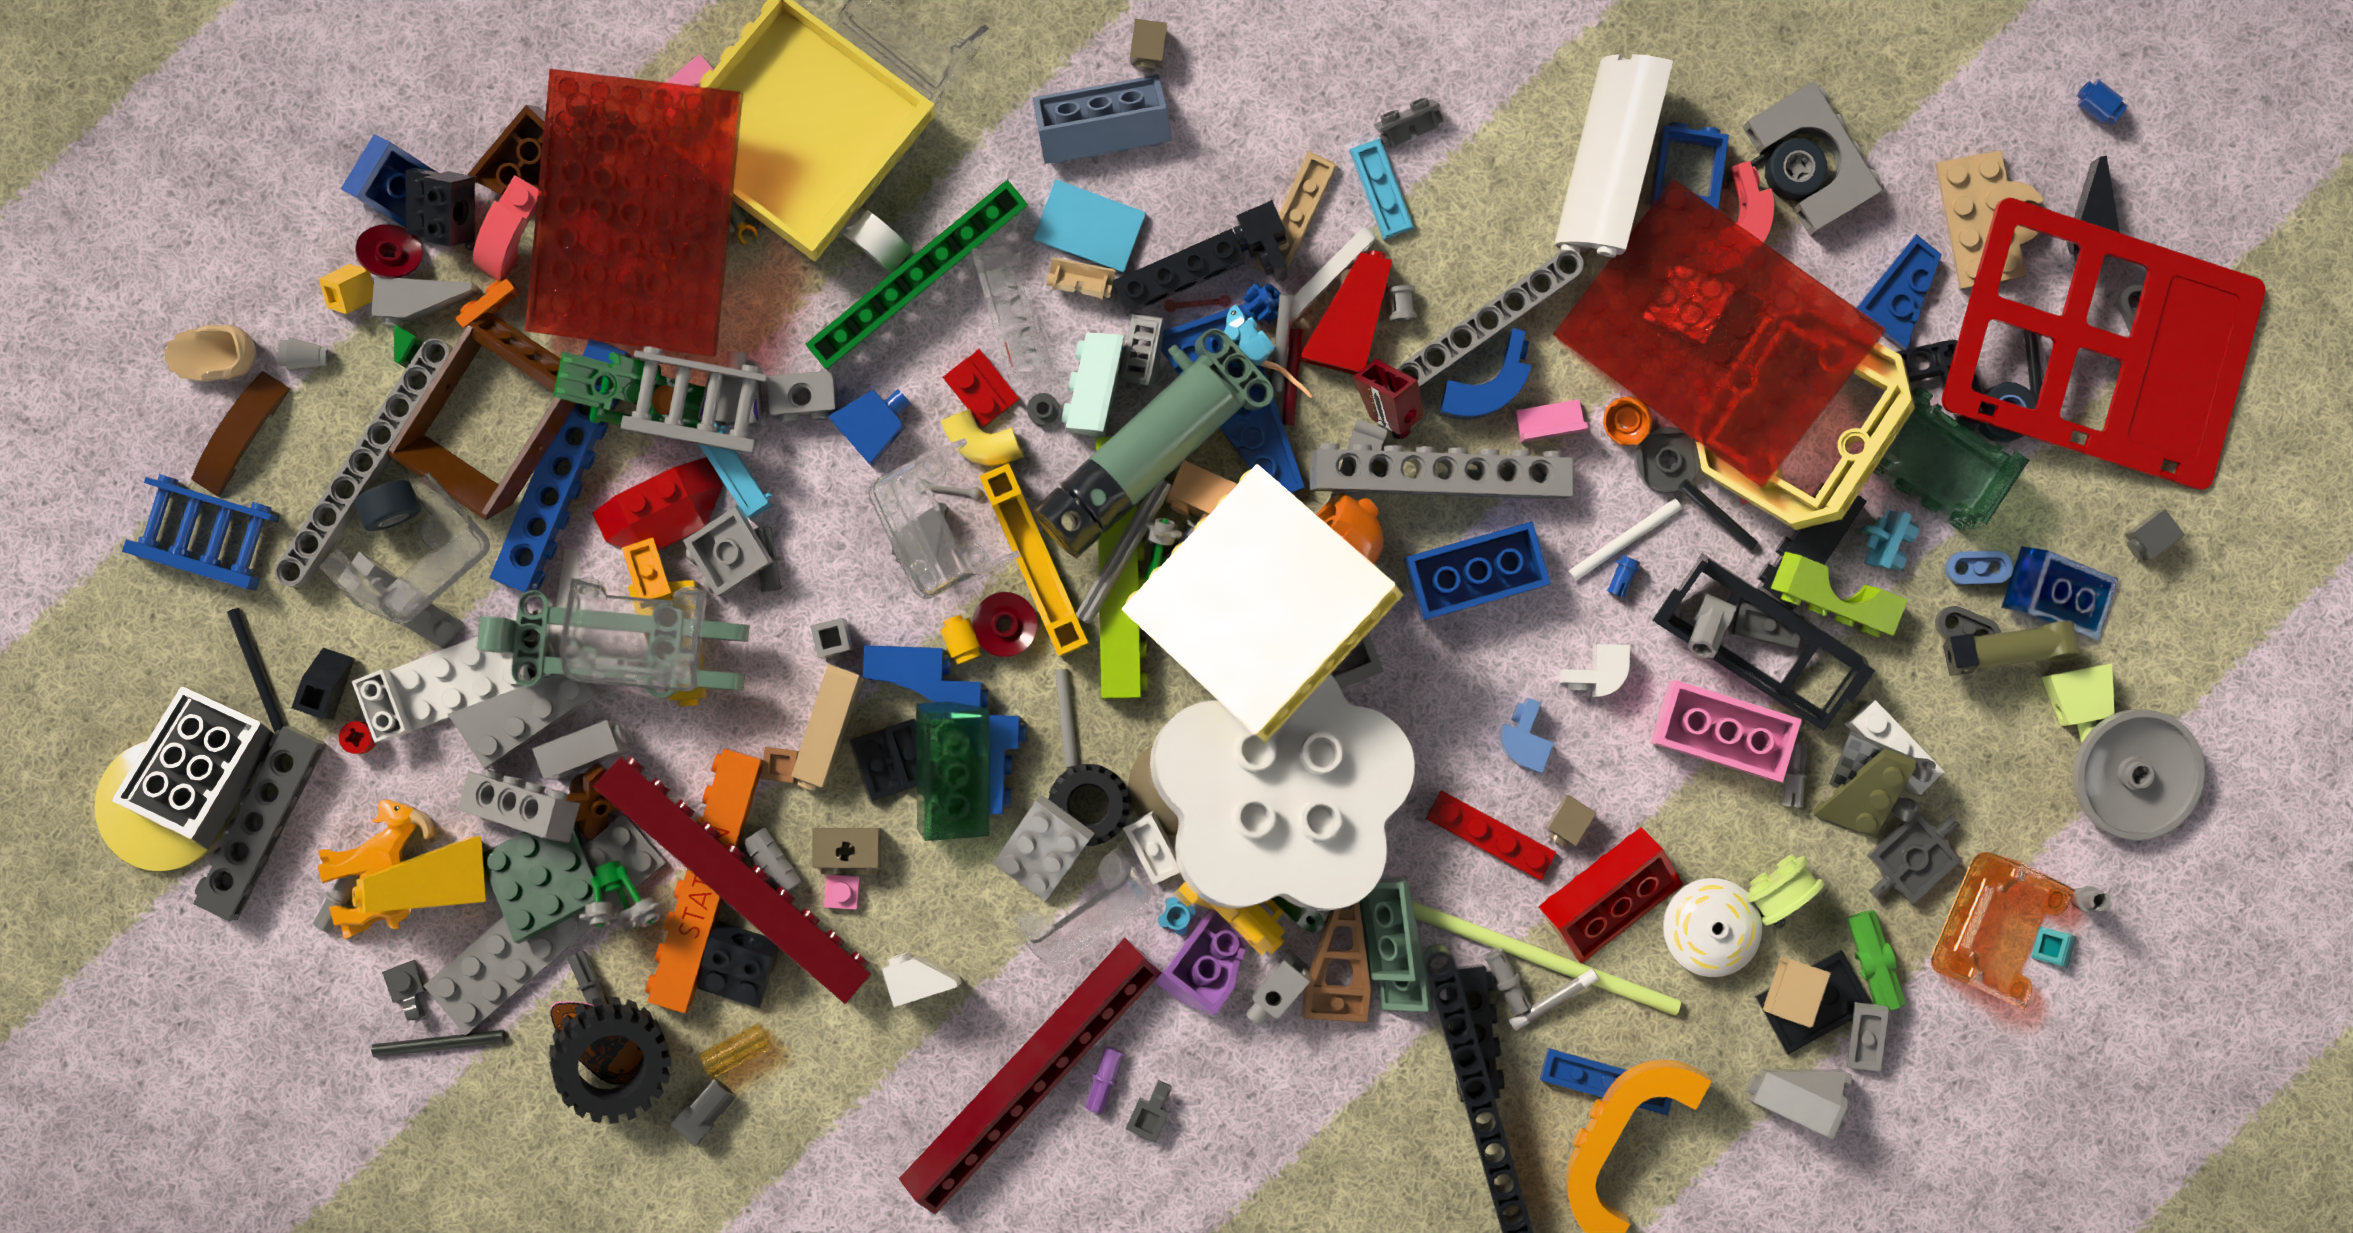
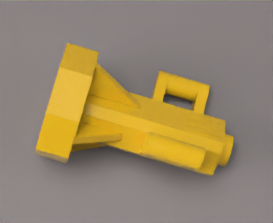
(1250, 922)

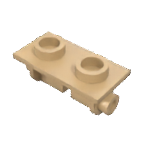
(1079, 276)

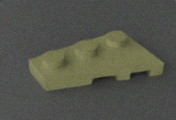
(1870, 795)

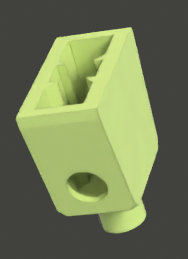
(2082, 696)

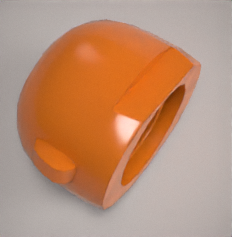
(1355, 523)

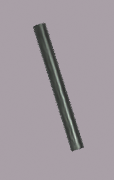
(438, 1043)

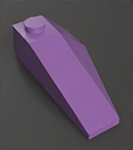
(1205, 965)

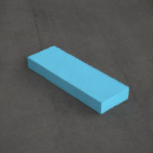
(1381, 189)

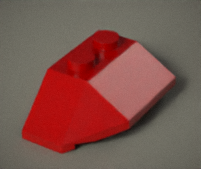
(662, 506)

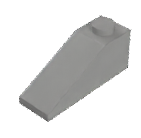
(413, 299)

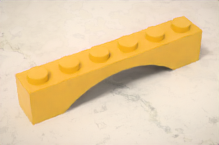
(1034, 560)

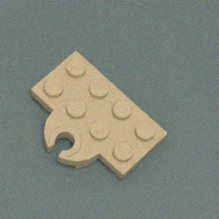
(1969, 196)

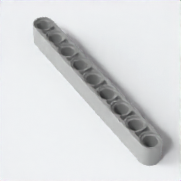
(352, 473)

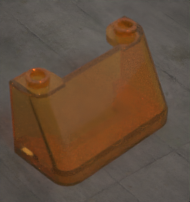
(1996, 925)

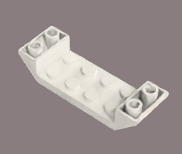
(437, 685)

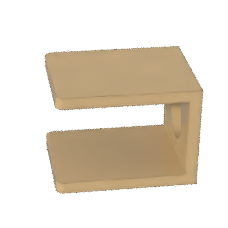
(1796, 991)

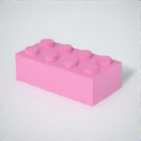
(1725, 731)

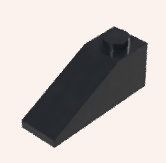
(2096, 201)

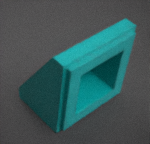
(2053, 946)

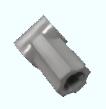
(1712, 621)

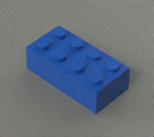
(1476, 571)

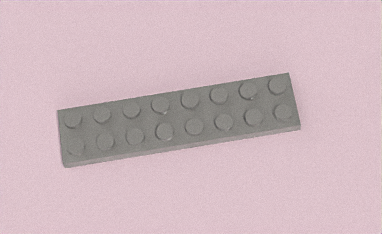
(498, 967)

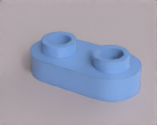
(1978, 567)

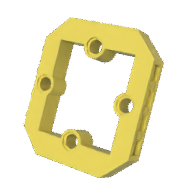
(1798, 509)

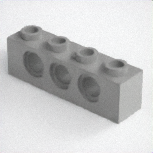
(519, 806)

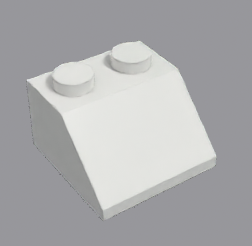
(916, 978)

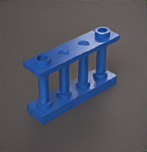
(178, 554)

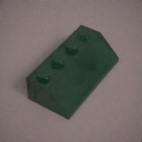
(952, 770)

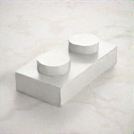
(1152, 847)

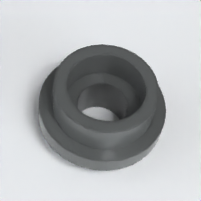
(1047, 418)

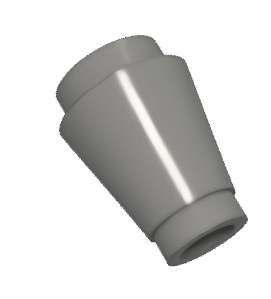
(301, 354)

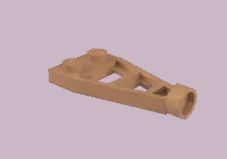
(1338, 1001)

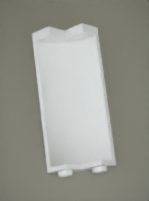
(1613, 154)

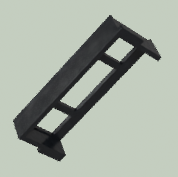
(1781, 692)

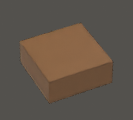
(778, 764)

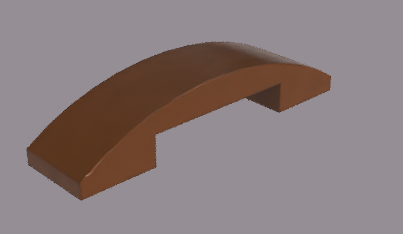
(237, 432)

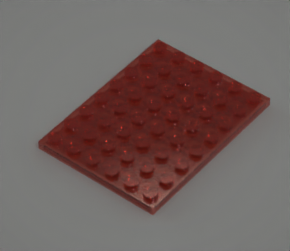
(633, 211)
(1719, 333)

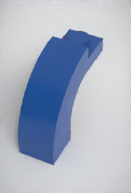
(1477, 401)

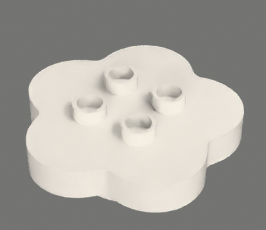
(1287, 812)

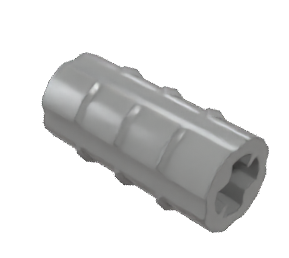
(770, 858)

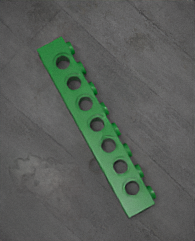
(916, 274)

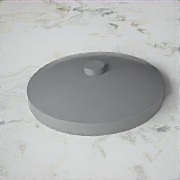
(2138, 774)

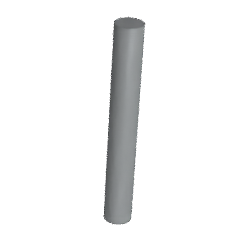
(1281, 340)
(1066, 717)

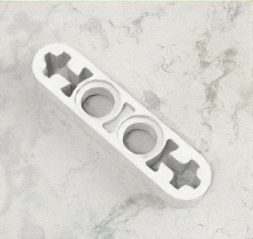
(1331, 271)

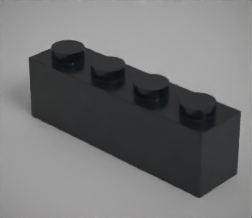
(1811, 542)

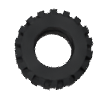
(1109, 783)

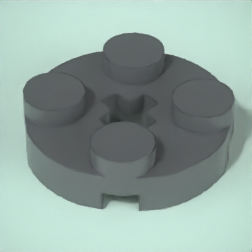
(1653, 447)

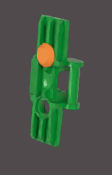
(621, 382)

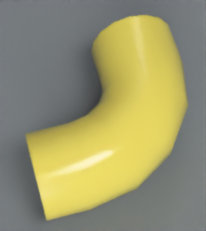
(981, 446)

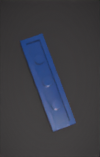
(1590, 1077)

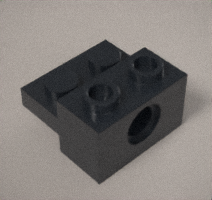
(440, 206)
(1261, 234)
(737, 964)

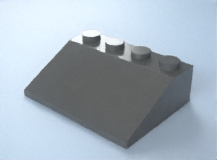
(194, 767)

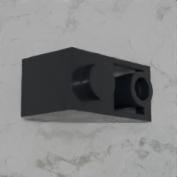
(323, 684)

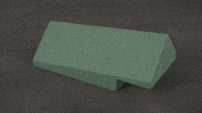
(1394, 946)

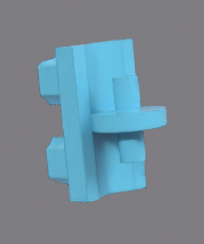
(1886, 538)

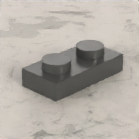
(1758, 625)

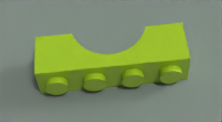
(1809, 582)

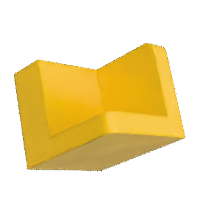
(347, 288)

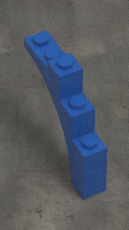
(924, 672)

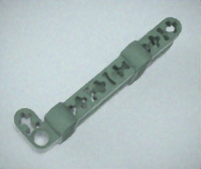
(507, 637)

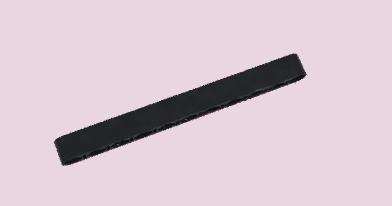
(1477, 1102)

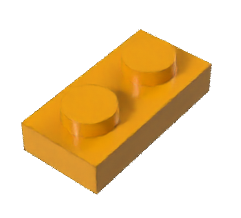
(647, 570)

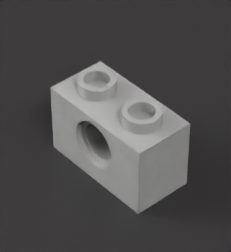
(784, 388)

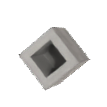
(832, 638)

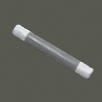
(1554, 999)

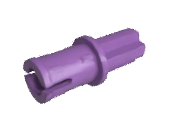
(1104, 1080)

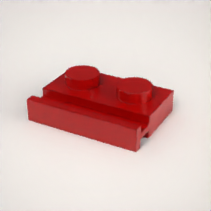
(981, 388)

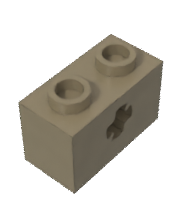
(829, 840)

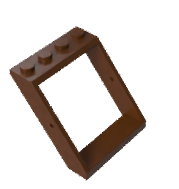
(456, 476)

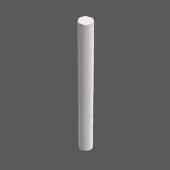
(1625, 539)

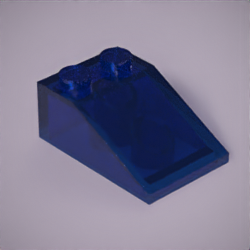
(2058, 590)

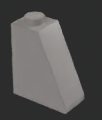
(1803, 1096)

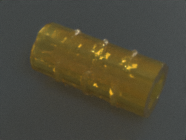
(735, 1051)

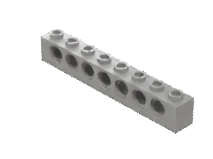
(1555, 483)

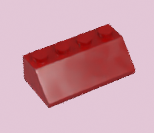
(1611, 894)

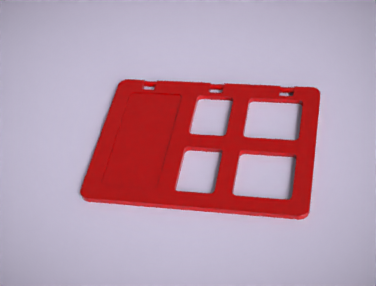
(2175, 367)

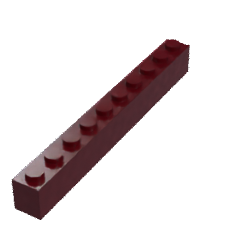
(732, 878)
(1029, 1076)

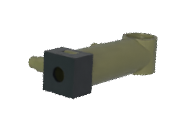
(2050, 642)

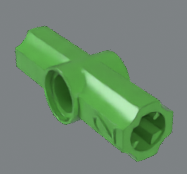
(1876, 959)

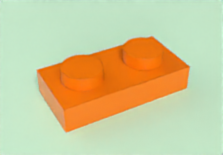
(496, 297)

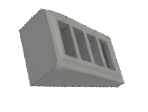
(1153, 351)

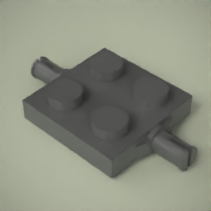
(1914, 858)

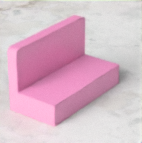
(1550, 421)

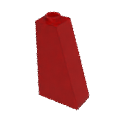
(1349, 323)

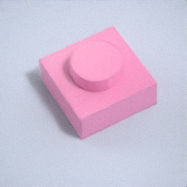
(842, 891)

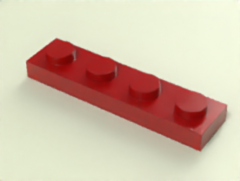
(1490, 835)

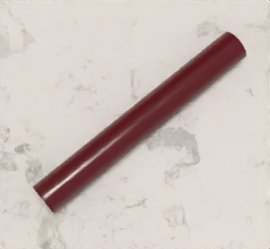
(1292, 367)

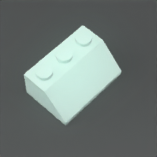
(1094, 384)

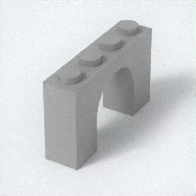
(1810, 113)

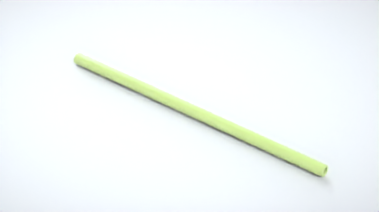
(1544, 958)

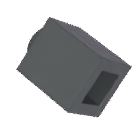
(2153, 535)

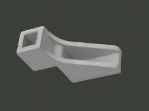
(432, 623)

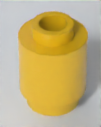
(960, 639)

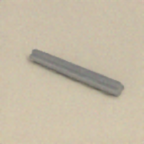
(1122, 552)

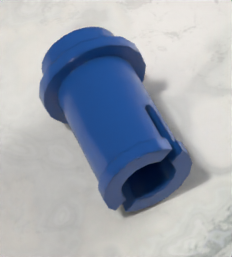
(1623, 576)

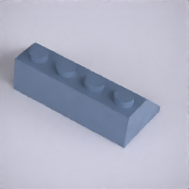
(1102, 119)

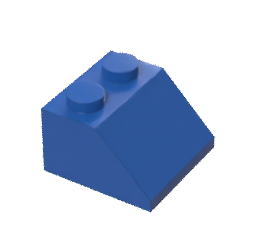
(381, 178)

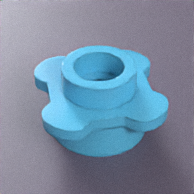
(1167, 918)

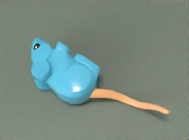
(1254, 343)

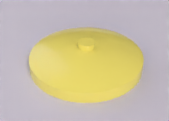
(133, 836)

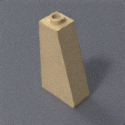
(827, 727)

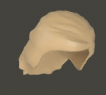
(210, 353)

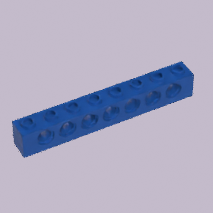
(533, 507)

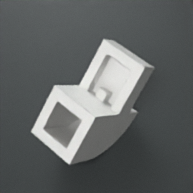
(876, 239)
(1607, 674)

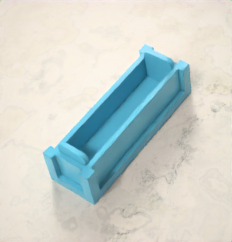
(737, 478)

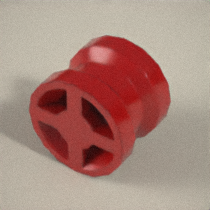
(362, 737)

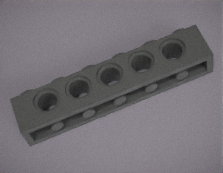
(210, 890)

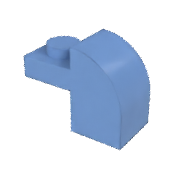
(1521, 745)

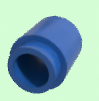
(2101, 102)

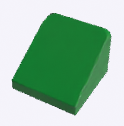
(405, 346)

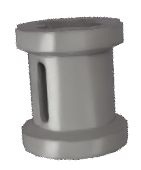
(1401, 303)

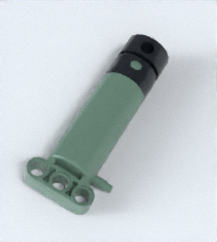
(1152, 443)

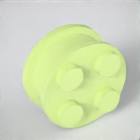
(1784, 889)

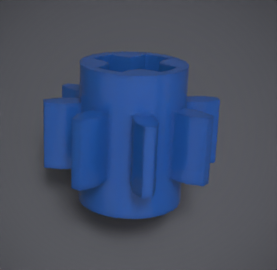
(1262, 302)

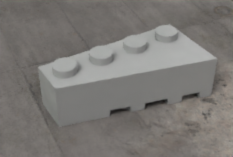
(518, 717)

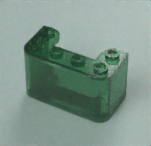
(1949, 466)

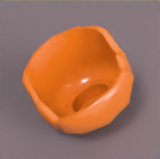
(1632, 414)

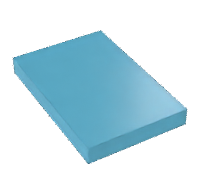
(1089, 226)

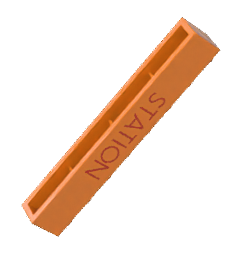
(698, 906)

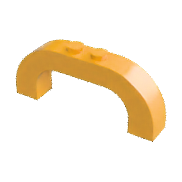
(1607, 1122)

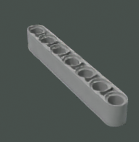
(1499, 311)

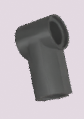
(699, 1117)

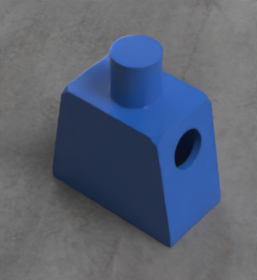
(872, 423)

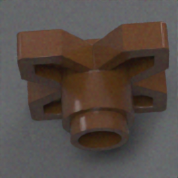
(593, 805)

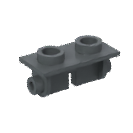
(1396, 124)

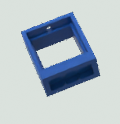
(1705, 137)

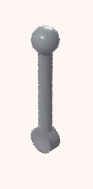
(975, 493)

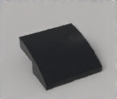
(887, 759)

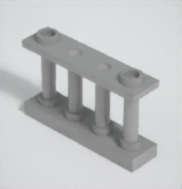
(673, 425)

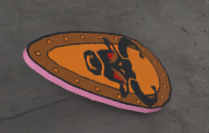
(609, 1058)

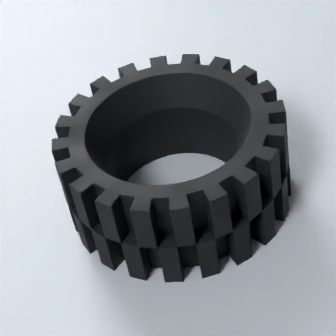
(597, 1023)

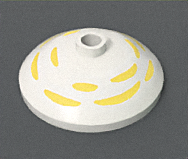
(1690, 923)

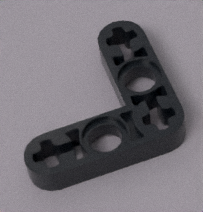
(1940, 365)

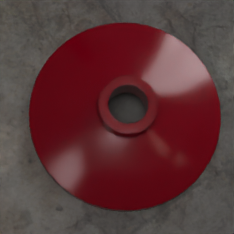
(388, 240)
(999, 607)

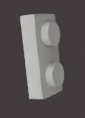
(1867, 1036)

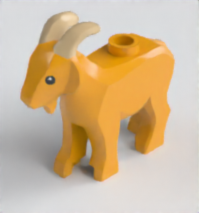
(372, 856)

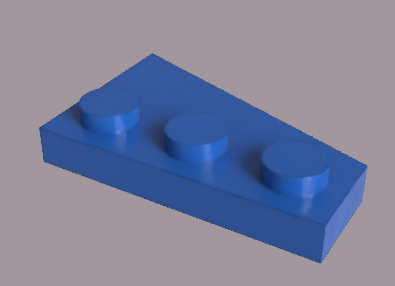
(1901, 290)

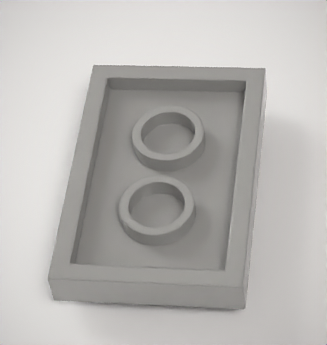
(1043, 847)

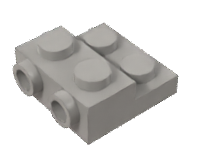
(727, 552)

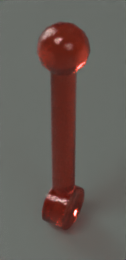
(1170, 305)

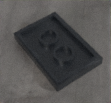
(1834, 1010)

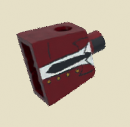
(1390, 397)

